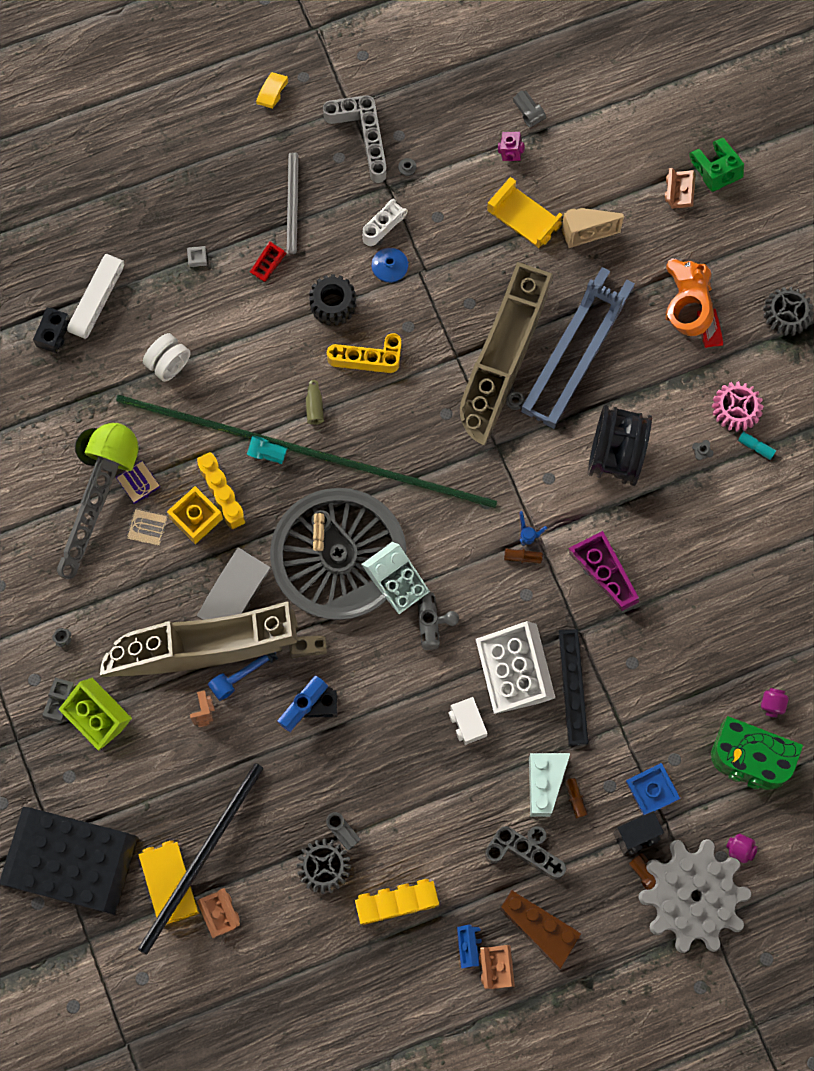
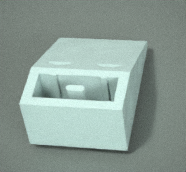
(396, 577)

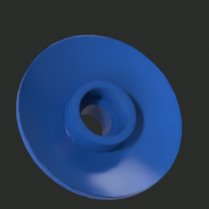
(389, 272)

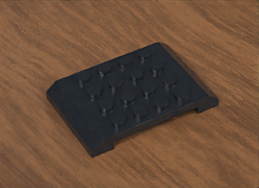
(68, 860)

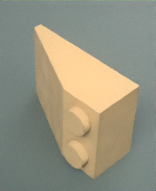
(589, 225)

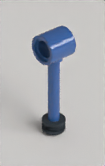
(223, 686)

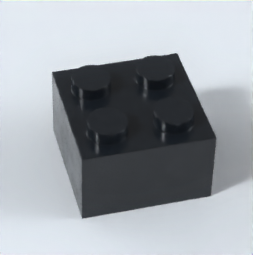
(639, 833)

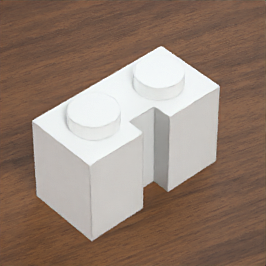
(468, 721)

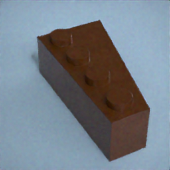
(544, 930)

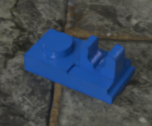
(467, 946)

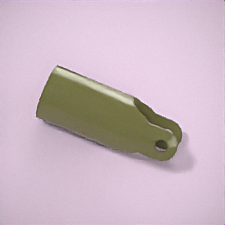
(314, 404)

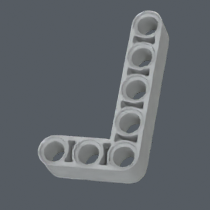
(369, 130)

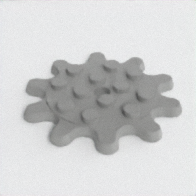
(673, 896)

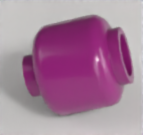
(774, 702)
(742, 848)

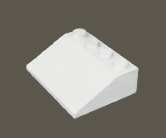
(515, 667)

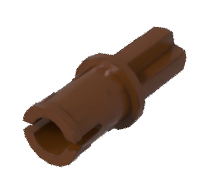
(523, 556)
(576, 798)

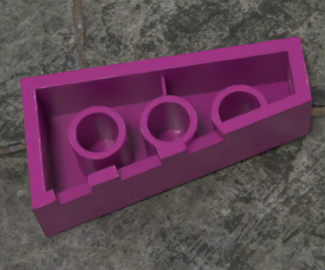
(603, 566)

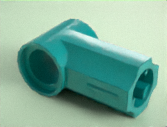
(261, 448)

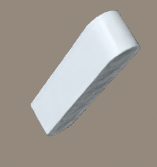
(95, 296)

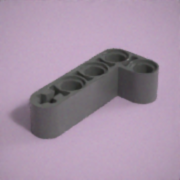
(527, 856)

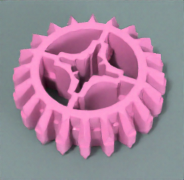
(744, 418)

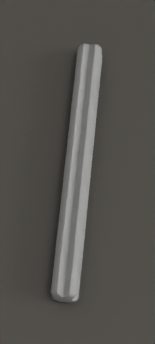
(292, 203)

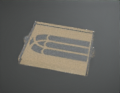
(147, 526)

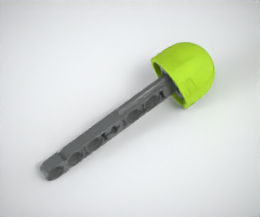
(114, 449)

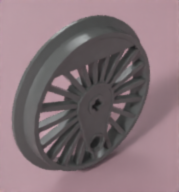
(361, 599)

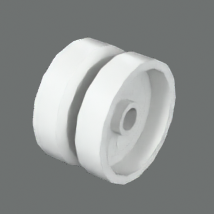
(166, 357)

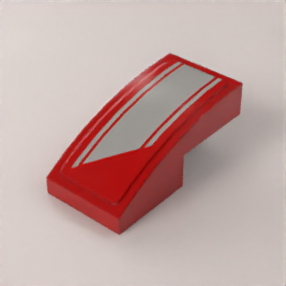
(712, 336)

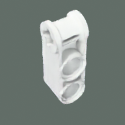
(392, 214)

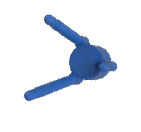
(528, 533)

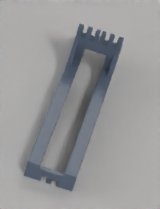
(617, 303)

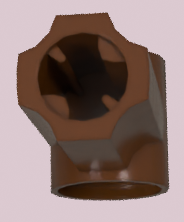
(639, 866)

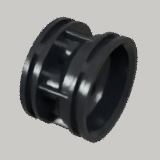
(620, 444)

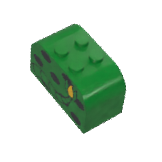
(754, 755)

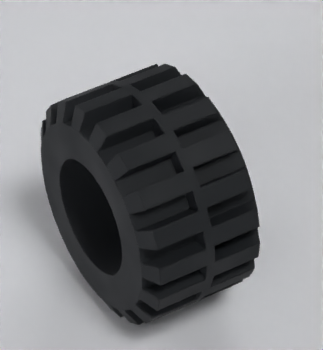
(329, 286)

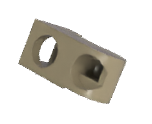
(308, 646)

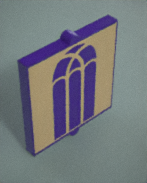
(138, 482)

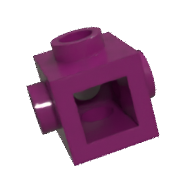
(511, 150)

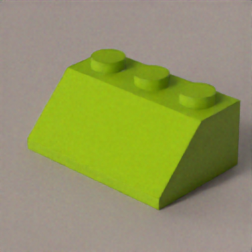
(94, 713)

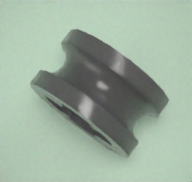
(531, 832)

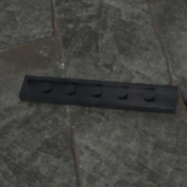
(573, 687)

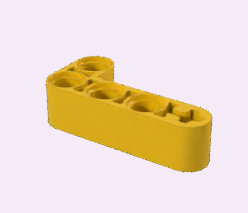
(364, 354)

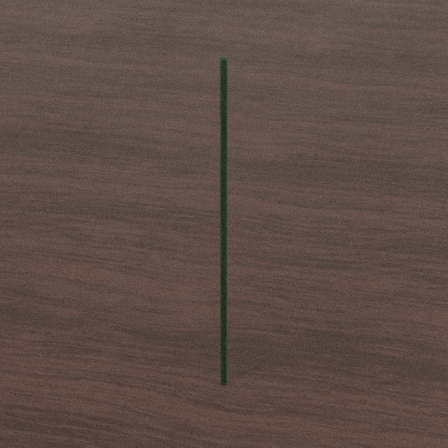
(308, 451)

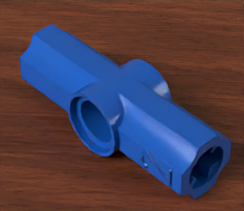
(311, 694)

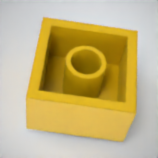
(195, 515)

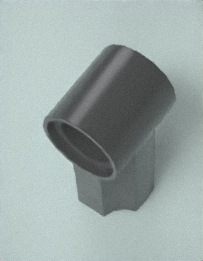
(530, 111)
(343, 832)

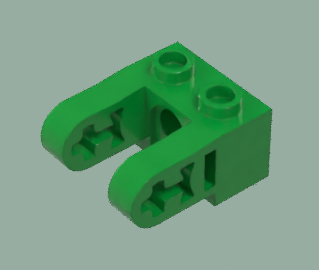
(722, 171)

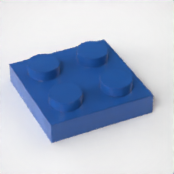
(652, 789)

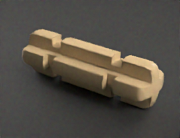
(318, 534)

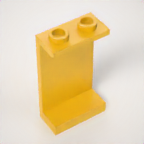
(523, 214)
(163, 872)

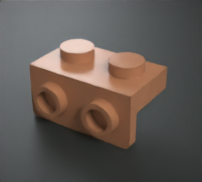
(680, 188)
(205, 716)
(219, 913)
(496, 967)

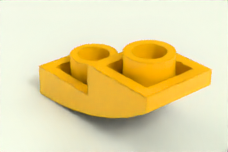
(271, 90)

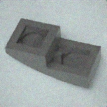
(58, 694)

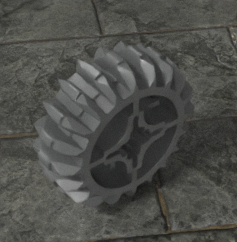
(784, 299)
(329, 858)

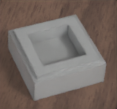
(197, 256)

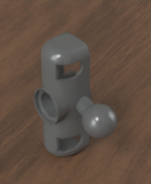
(429, 609)

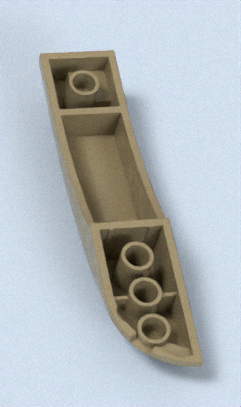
(504, 351)
(201, 642)

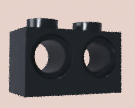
(47, 329)
(318, 709)

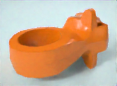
(693, 287)

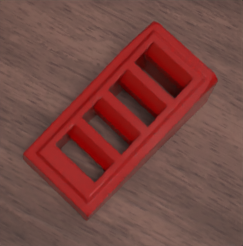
(266, 252)

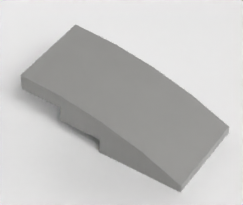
(235, 587)

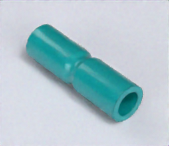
(754, 444)

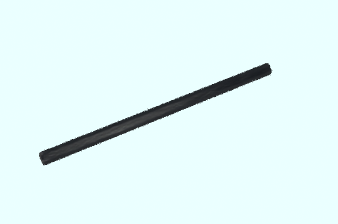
(200, 859)

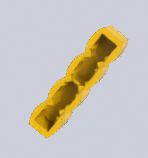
(219, 488)
(396, 903)

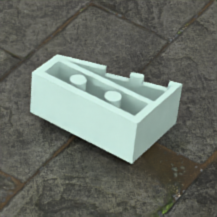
(545, 778)

